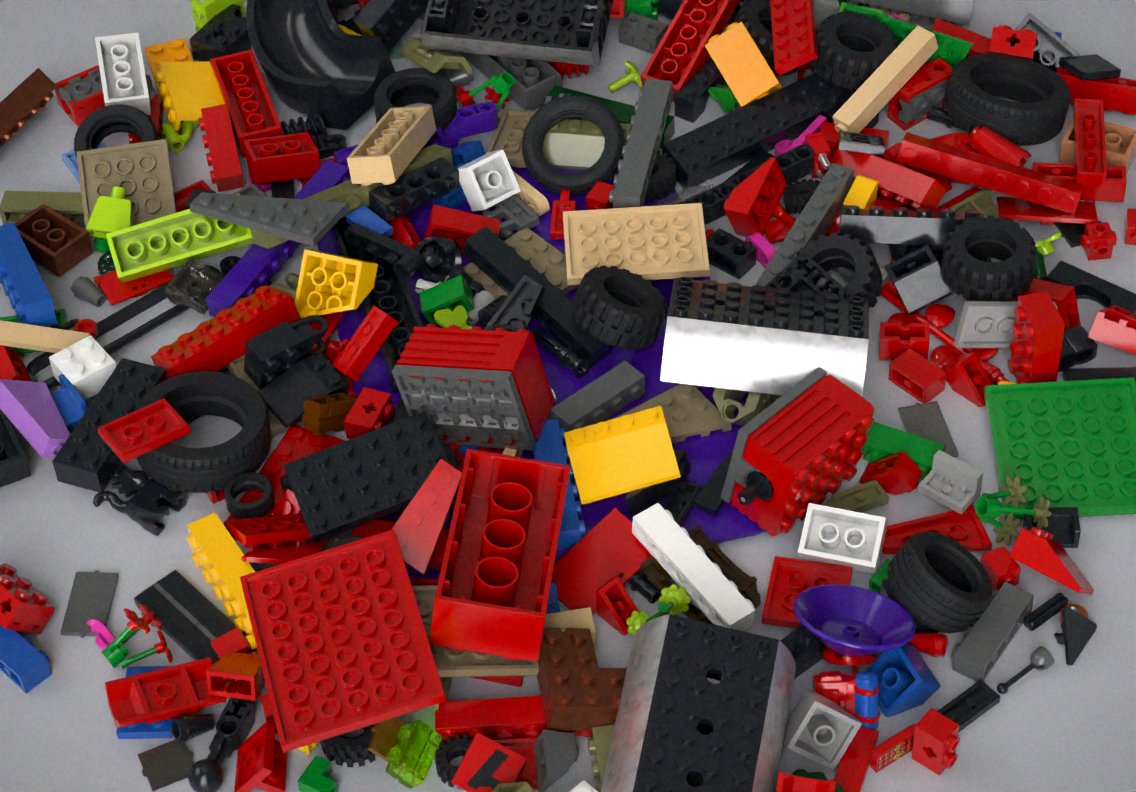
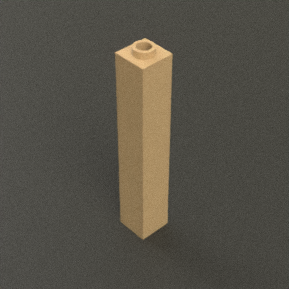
(886, 81)

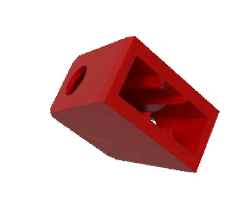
(236, 676)

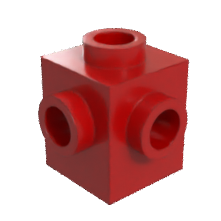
(1098, 241)

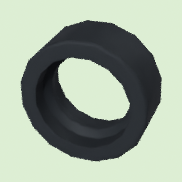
(247, 482)

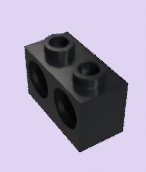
(730, 253)

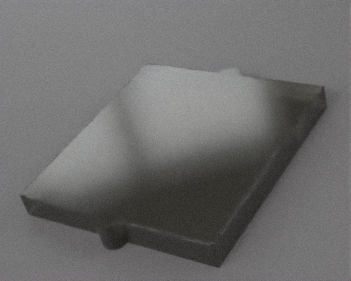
(166, 763)

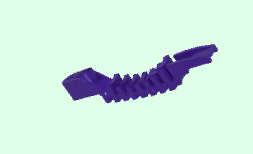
(468, 122)

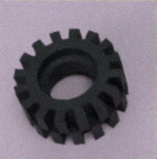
(798, 195)
(446, 753)

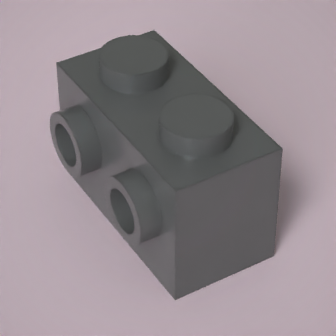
(641, 32)

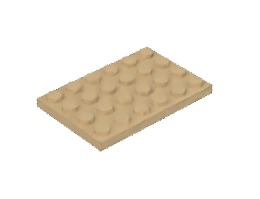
(644, 240)

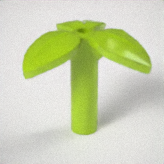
(632, 74)

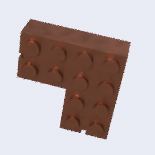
(572, 685)

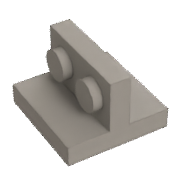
(952, 483)

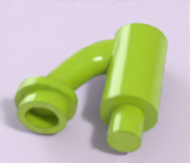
(175, 141)

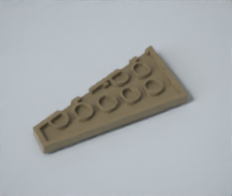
(685, 412)

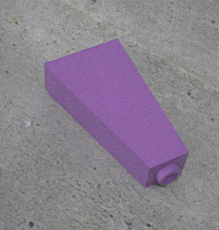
(34, 415)

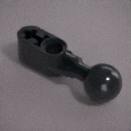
(231, 732)

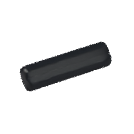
(1045, 611)

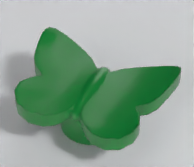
(724, 97)

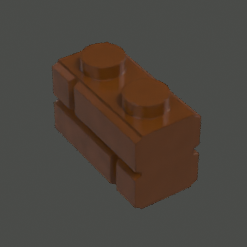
(327, 412)

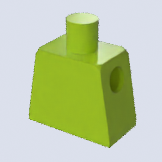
(111, 214)

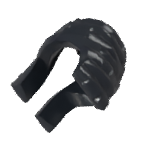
(441, 259)

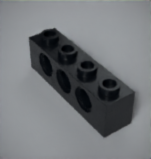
(414, 189)

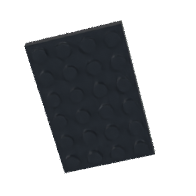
(364, 476)

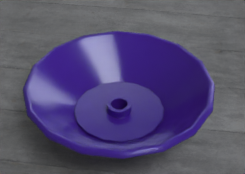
(854, 619)

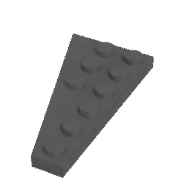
(283, 217)

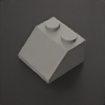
(820, 729)

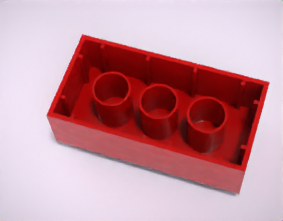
(500, 556)

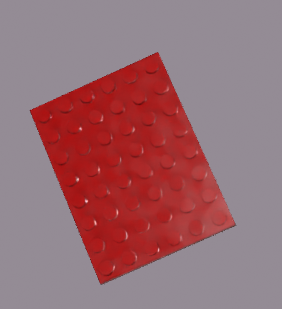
(340, 640)

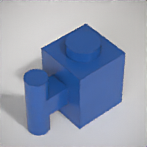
(467, 152)

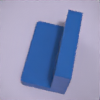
(69, 403)

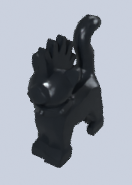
(149, 502)

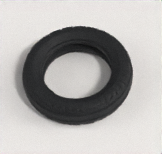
(572, 107)

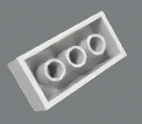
(122, 71)

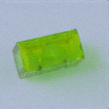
(413, 753)

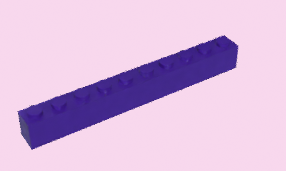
(261, 264)

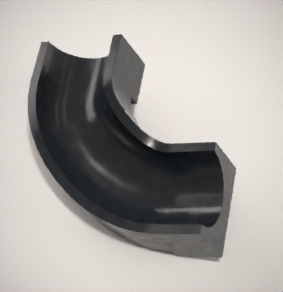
(314, 61)

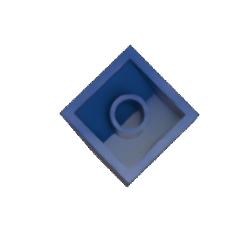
(903, 680)

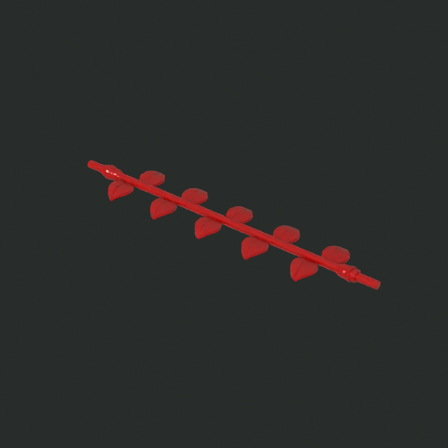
(936, 315)

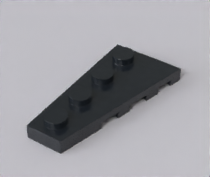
(520, 305)

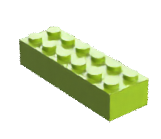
(172, 242)

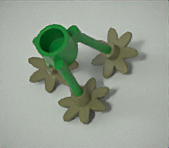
(989, 508)

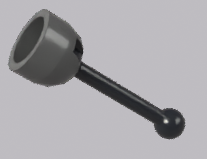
(1040, 660)

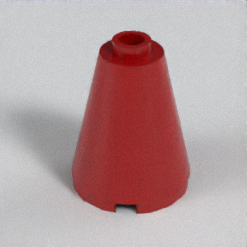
(991, 144)

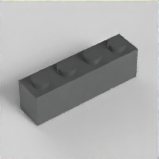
(600, 398)
(992, 632)

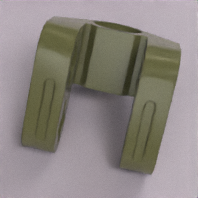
(754, 404)

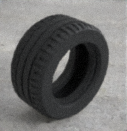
(417, 86)
(112, 120)
(939, 582)

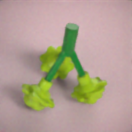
(672, 599)

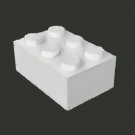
(842, 538)

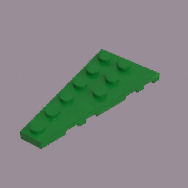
(949, 48)

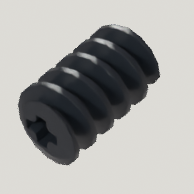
(313, 127)

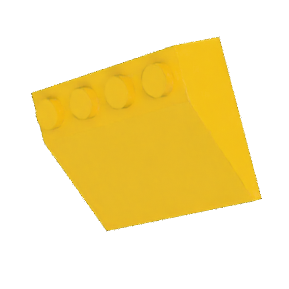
(621, 455)

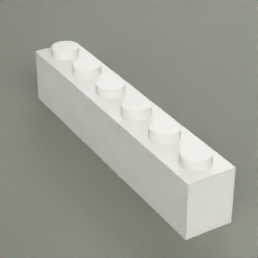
(692, 569)

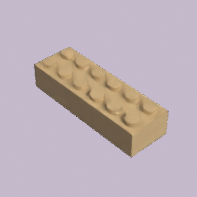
(391, 145)

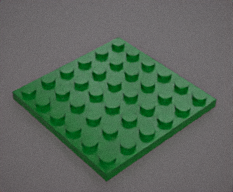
(1067, 443)

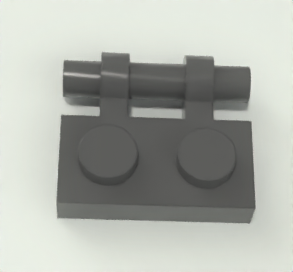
(516, 213)

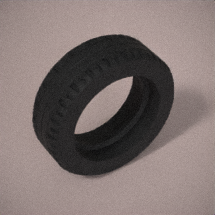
(1031, 121)
(214, 466)

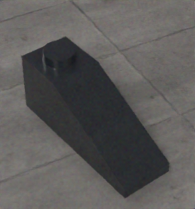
(648, 496)

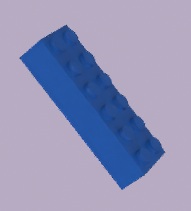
(22, 281)

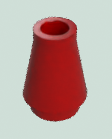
(930, 643)

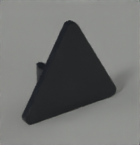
(1076, 633)

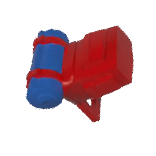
(853, 692)

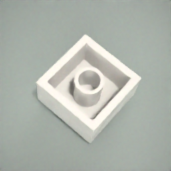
(487, 180)
(84, 365)

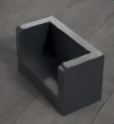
(1062, 523)

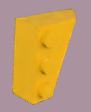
(332, 283)

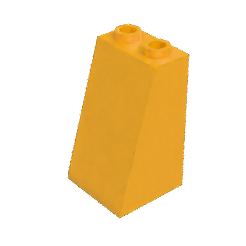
(742, 64)

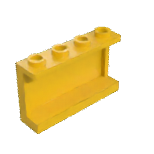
(187, 90)

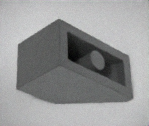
(554, 756)

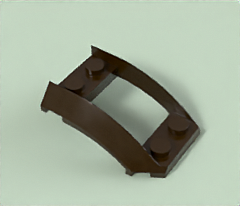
(745, 583)

